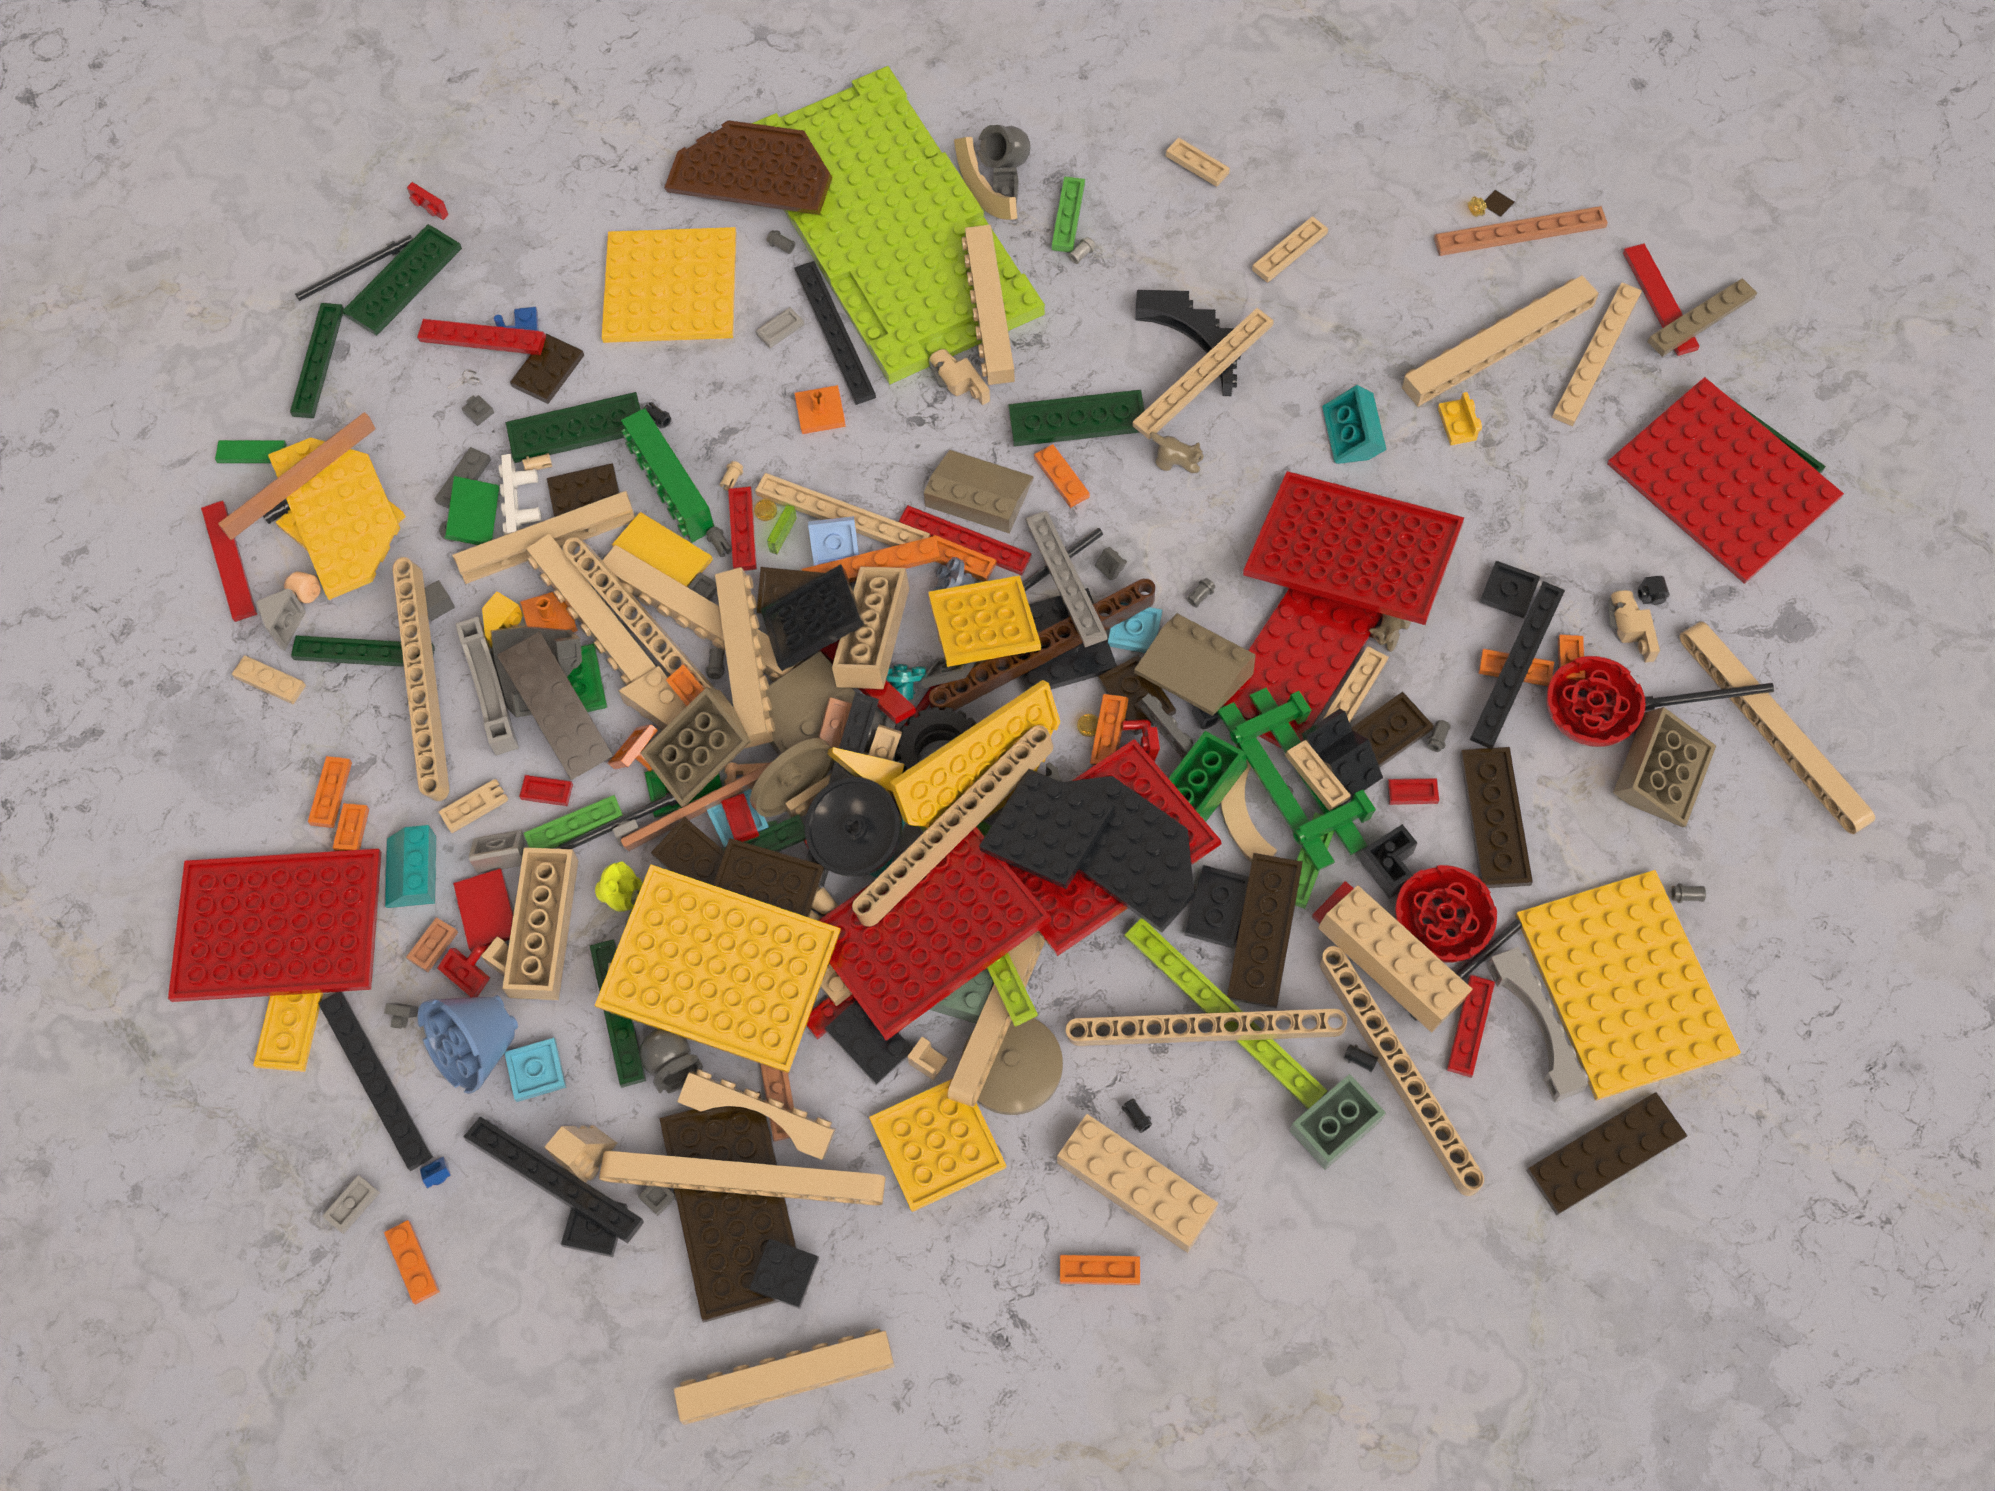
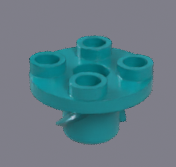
(903, 678)

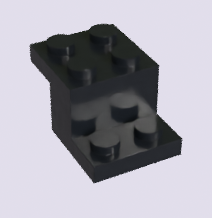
(1344, 752)

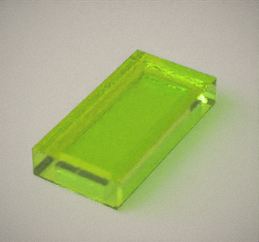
(781, 529)

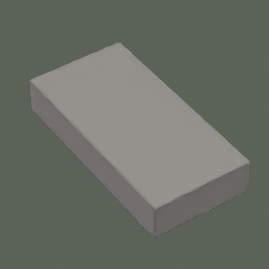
(780, 327)

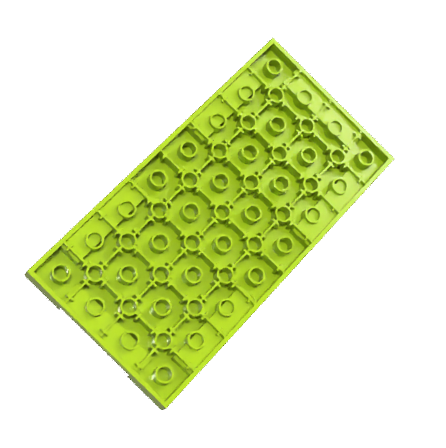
(896, 228)

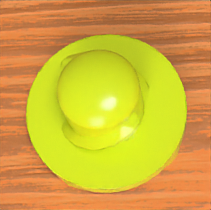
(617, 886)

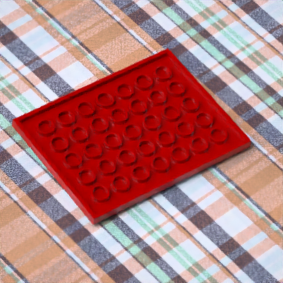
(1725, 479)
(1354, 547)
(1083, 904)
(276, 925)
(935, 937)

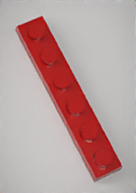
(482, 336)

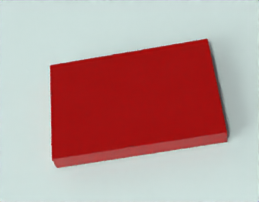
(484, 908)

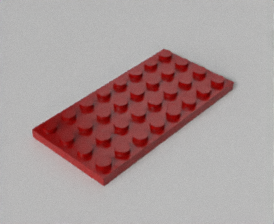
(1307, 650)

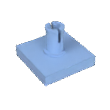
(833, 539)

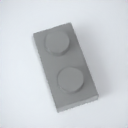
(351, 1204)

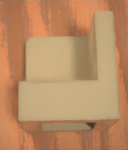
(496, 955)
(926, 1059)

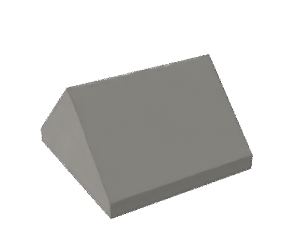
(281, 615)
(497, 851)

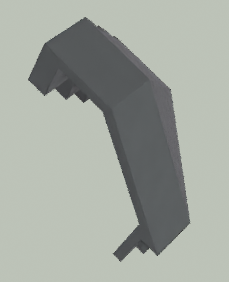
(562, 643)

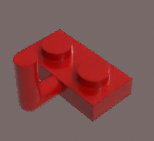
(1150, 738)
(464, 971)

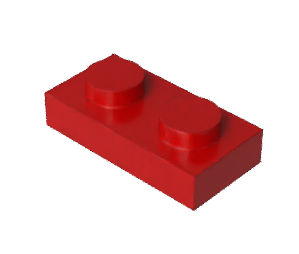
(428, 201)

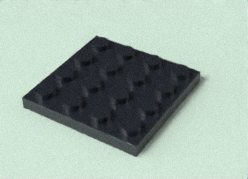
(812, 617)
(1073, 665)
(1047, 828)

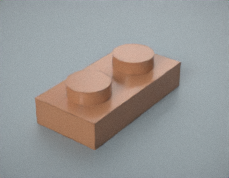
(834, 721)
(432, 944)

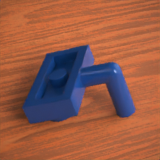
(524, 319)

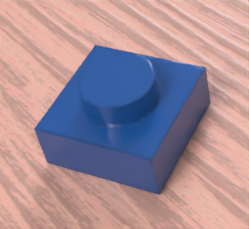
(435, 1172)

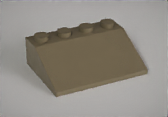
(977, 491)
(1196, 664)
(801, 701)
(696, 745)
(1665, 767)

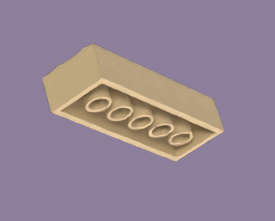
(866, 653)
(540, 924)
(1394, 958)
(1137, 1183)

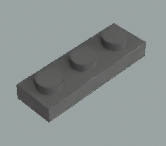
(469, 467)
(1165, 724)

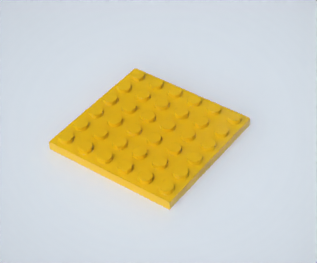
(669, 285)

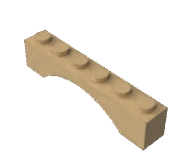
(807, 1134)

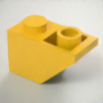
(500, 614)

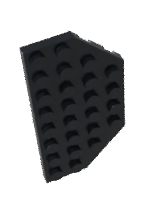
(1139, 854)

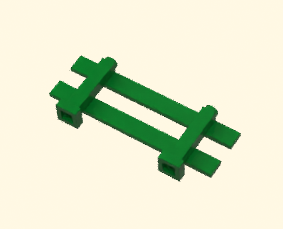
(1305, 832)

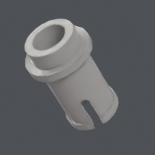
(1086, 246)

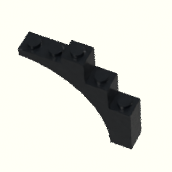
(1176, 311)

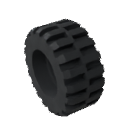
(928, 728)

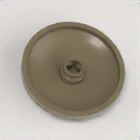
(790, 775)
(1023, 1070)

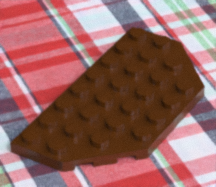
(753, 168)

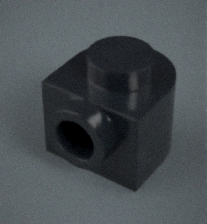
(1653, 590)
(1204, 719)

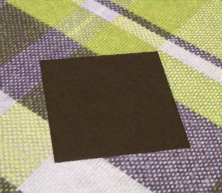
(1498, 203)

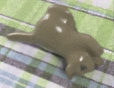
(1174, 452)
(1388, 631)

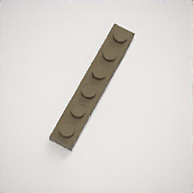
(1702, 317)

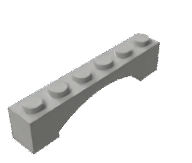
(487, 684)
(1564, 1074)

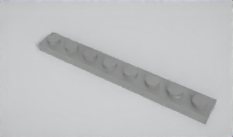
(1066, 579)

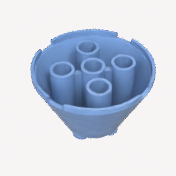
(466, 1037)

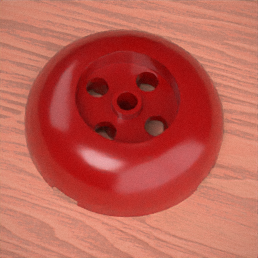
(1602, 680)
(1458, 891)

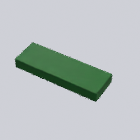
(247, 450)

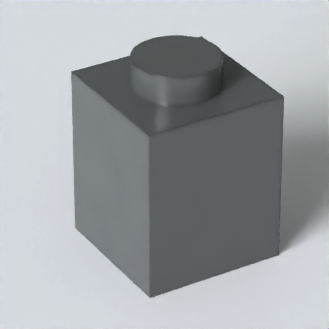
(437, 600)

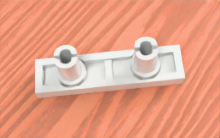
(508, 489)

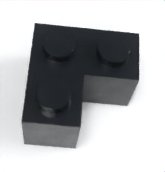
(1385, 860)

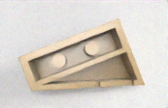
(653, 698)
(580, 1150)

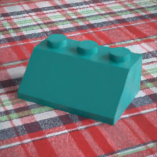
(1354, 426)
(411, 867)

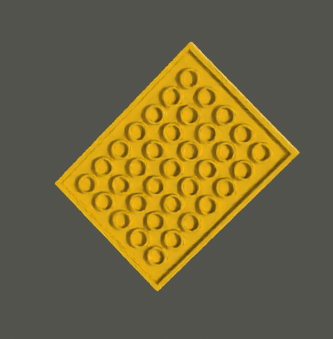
(718, 968)
(1626, 985)

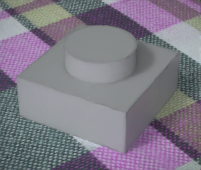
(624, 829)

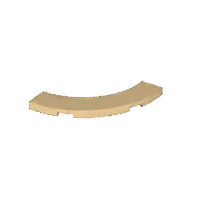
(993, 203)
(1239, 823)

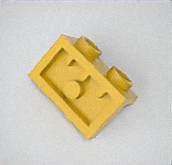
(1460, 420)

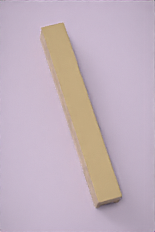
(511, 548)

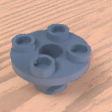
(952, 575)

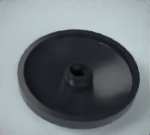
(853, 827)

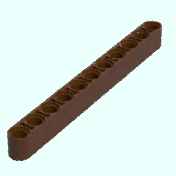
(1048, 637)

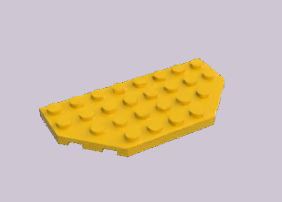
(340, 517)
(949, 772)

